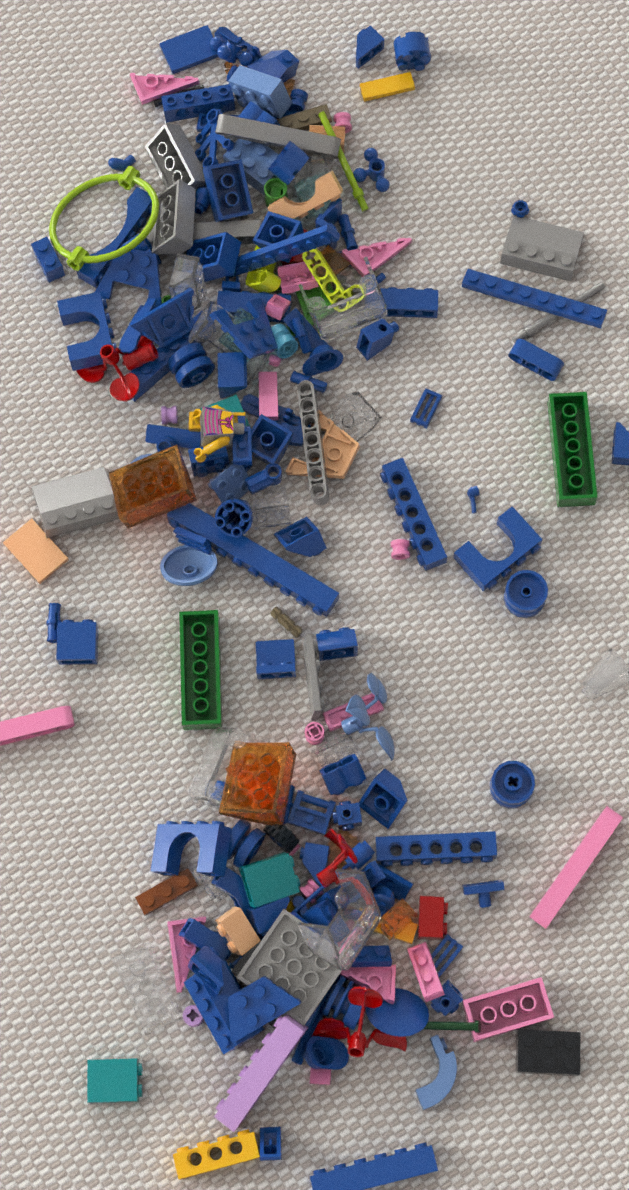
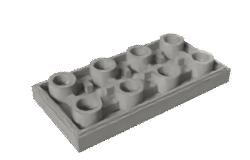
(314, 684)

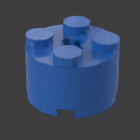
(412, 51)
(288, 163)

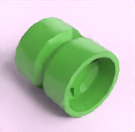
(274, 190)

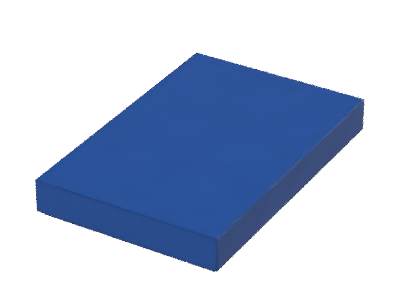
(188, 49)

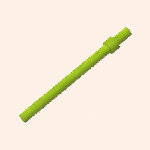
(357, 192)

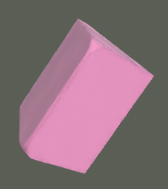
(277, 307)
(320, 1076)

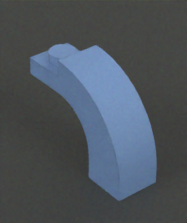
(441, 1086)

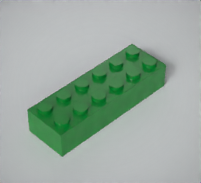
(572, 449)
(200, 670)

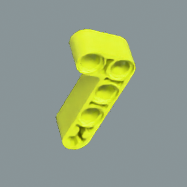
(329, 277)
(263, 278)

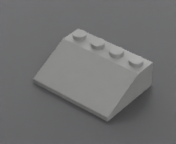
(541, 248)
(75, 502)

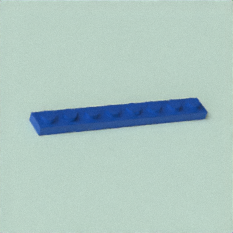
(285, 249)
(534, 298)

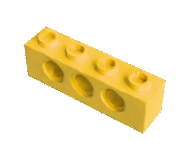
(187, 1169)

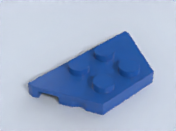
(168, 320)
(257, 1006)

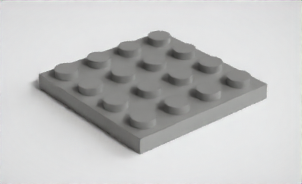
(290, 964)

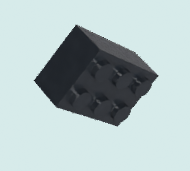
(548, 1052)

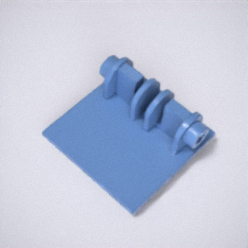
(230, 483)

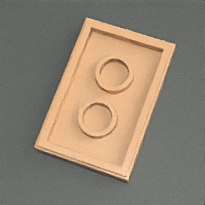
(35, 551)

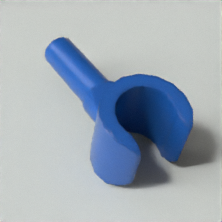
(472, 493)

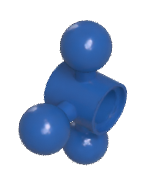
(230, 51)
(360, 174)

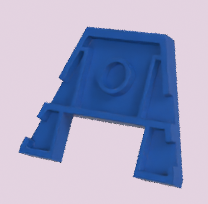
(135, 269)
(252, 336)

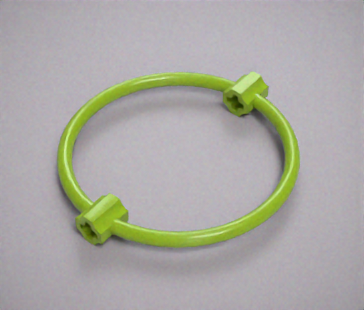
(79, 255)

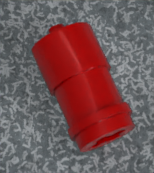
(140, 356)

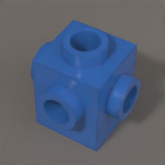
(350, 809)
(450, 1001)

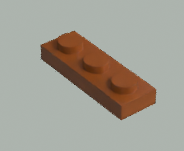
(166, 891)

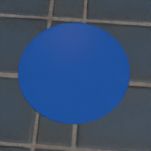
(402, 1018)

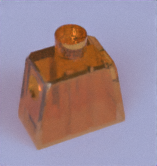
(397, 919)

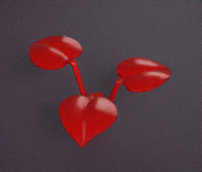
(122, 388)
(328, 875)
(357, 1041)

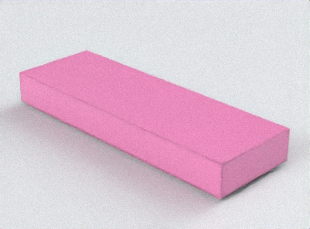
(268, 395)
(335, 716)
(426, 972)

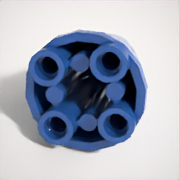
(234, 517)

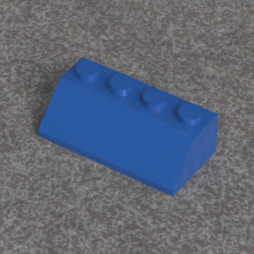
(215, 1007)

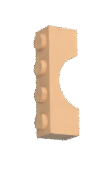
(326, 188)

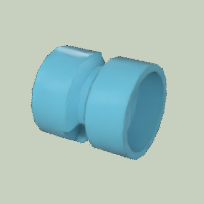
(285, 341)

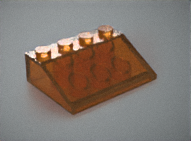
(151, 486)
(259, 782)

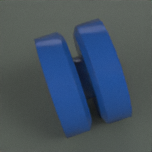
(190, 365)
(530, 583)
(515, 773)
(244, 843)

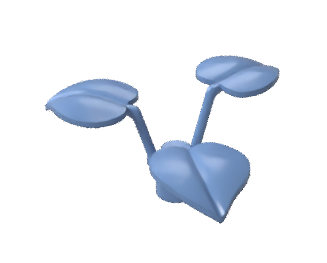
(361, 718)

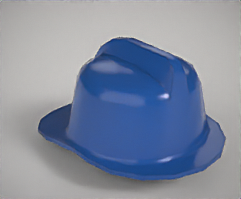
(321, 360)
(325, 1053)

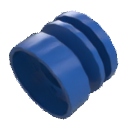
(339, 1002)

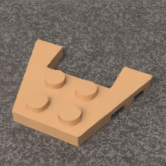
(338, 452)

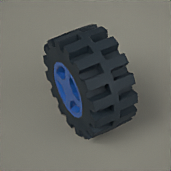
(282, 837)

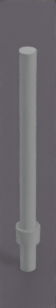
(530, 330)

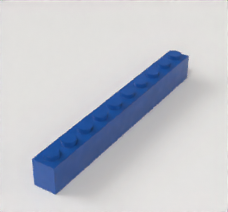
(257, 560)

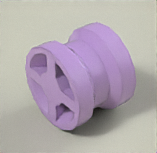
(169, 415)
(195, 1018)

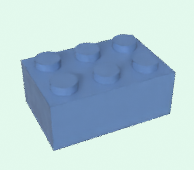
(260, 89)
(256, 161)

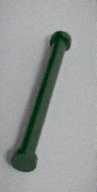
(466, 1026)

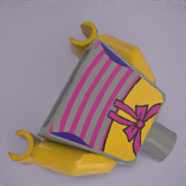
(216, 429)

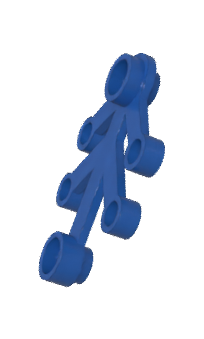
(204, 141)

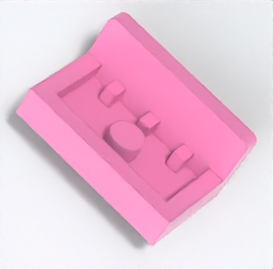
(296, 274)

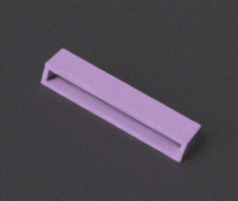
(260, 1072)

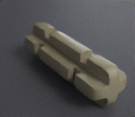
(286, 622)

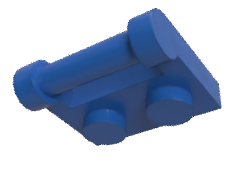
(308, 818)

